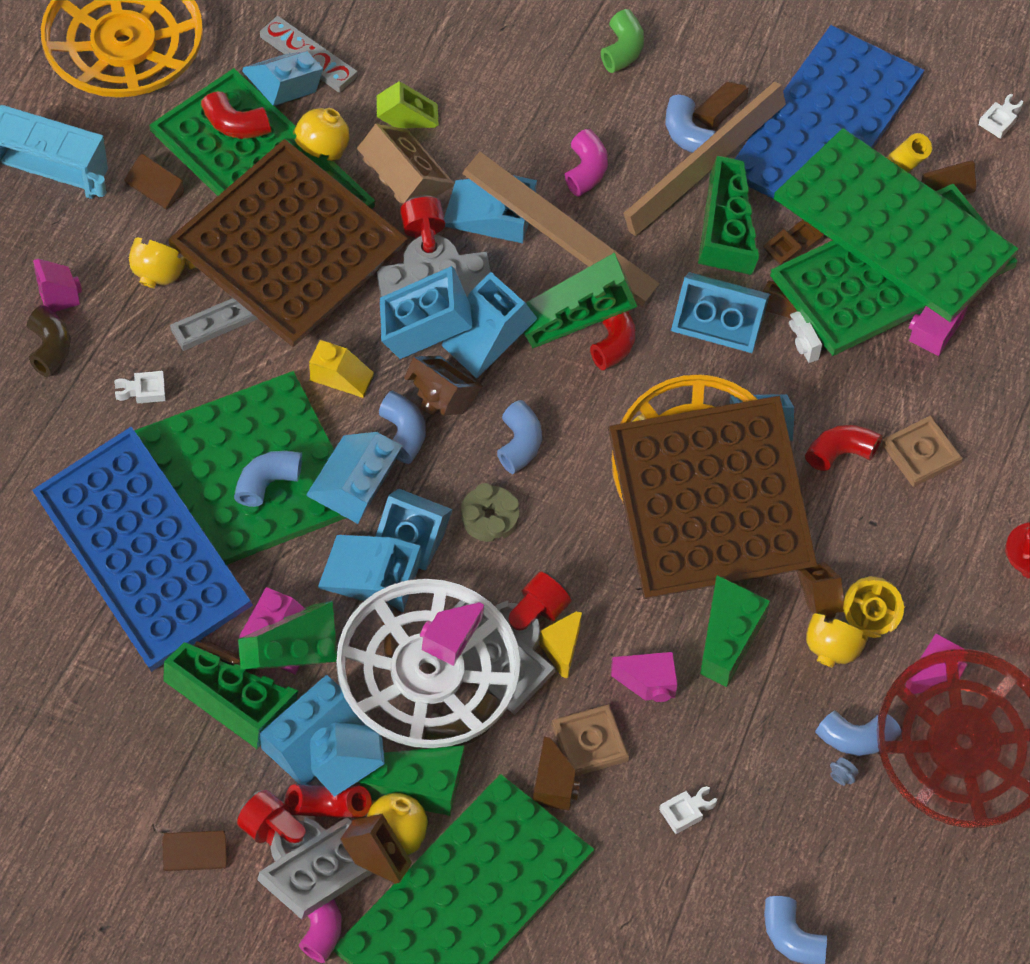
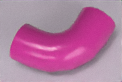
(592, 166)
(323, 932)

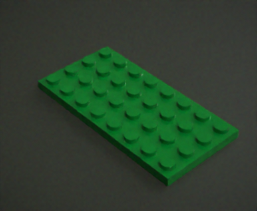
(224, 159)
(896, 224)
(846, 296)
(471, 886)

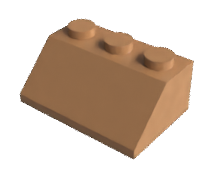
(403, 163)

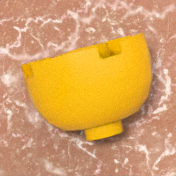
(322, 133)
(155, 263)
(873, 606)
(834, 641)
(405, 818)

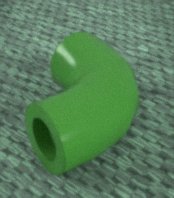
(629, 42)

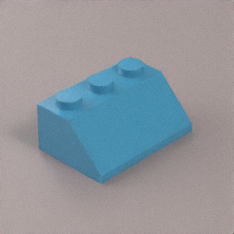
(720, 312)
(424, 313)
(355, 473)
(289, 734)

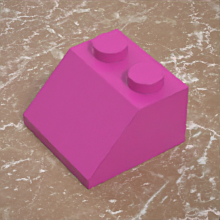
(270, 609)

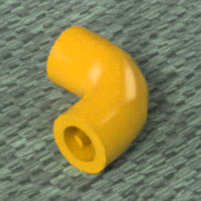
(911, 152)

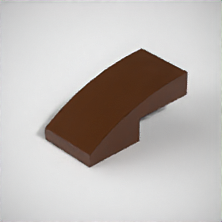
(793, 243)

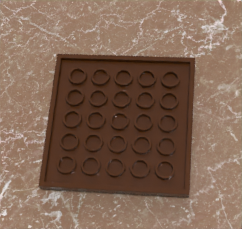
(288, 242)
(711, 497)

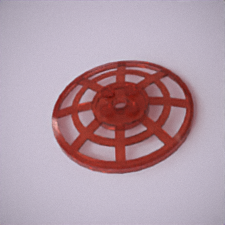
(956, 721)

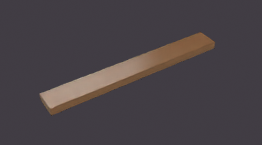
(703, 158)
(553, 221)

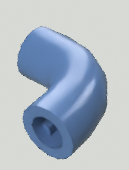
(680, 124)
(409, 423)
(526, 437)
(263, 471)
(853, 738)
(788, 937)

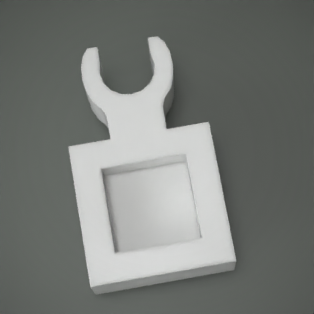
(1000, 118)
(807, 339)
(146, 387)
(685, 811)

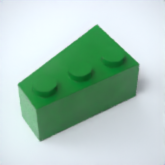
(732, 627)
(294, 641)
(423, 774)

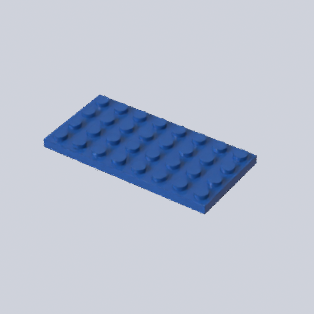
(836, 88)
(142, 548)

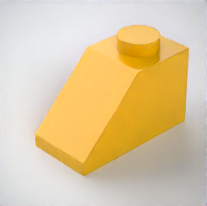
(339, 369)

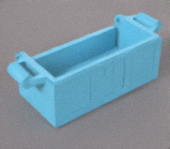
(53, 150)

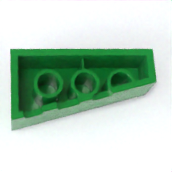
(727, 222)
(580, 302)
(226, 692)

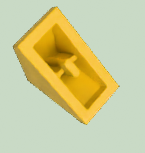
(560, 642)

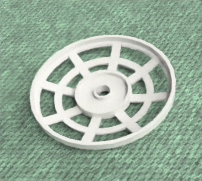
(408, 656)

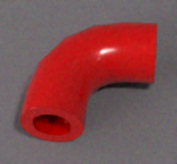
(234, 122)
(617, 343)
(839, 441)
(319, 802)

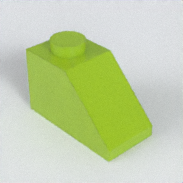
(406, 108)

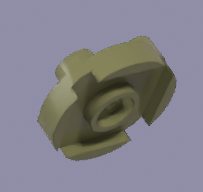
(494, 498)

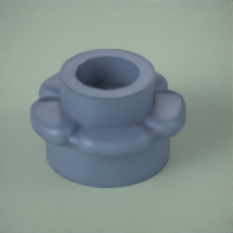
(843, 771)

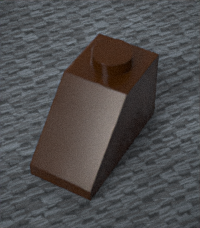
(822, 590)
(555, 778)
(376, 848)

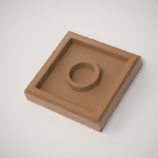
(921, 451)
(590, 740)

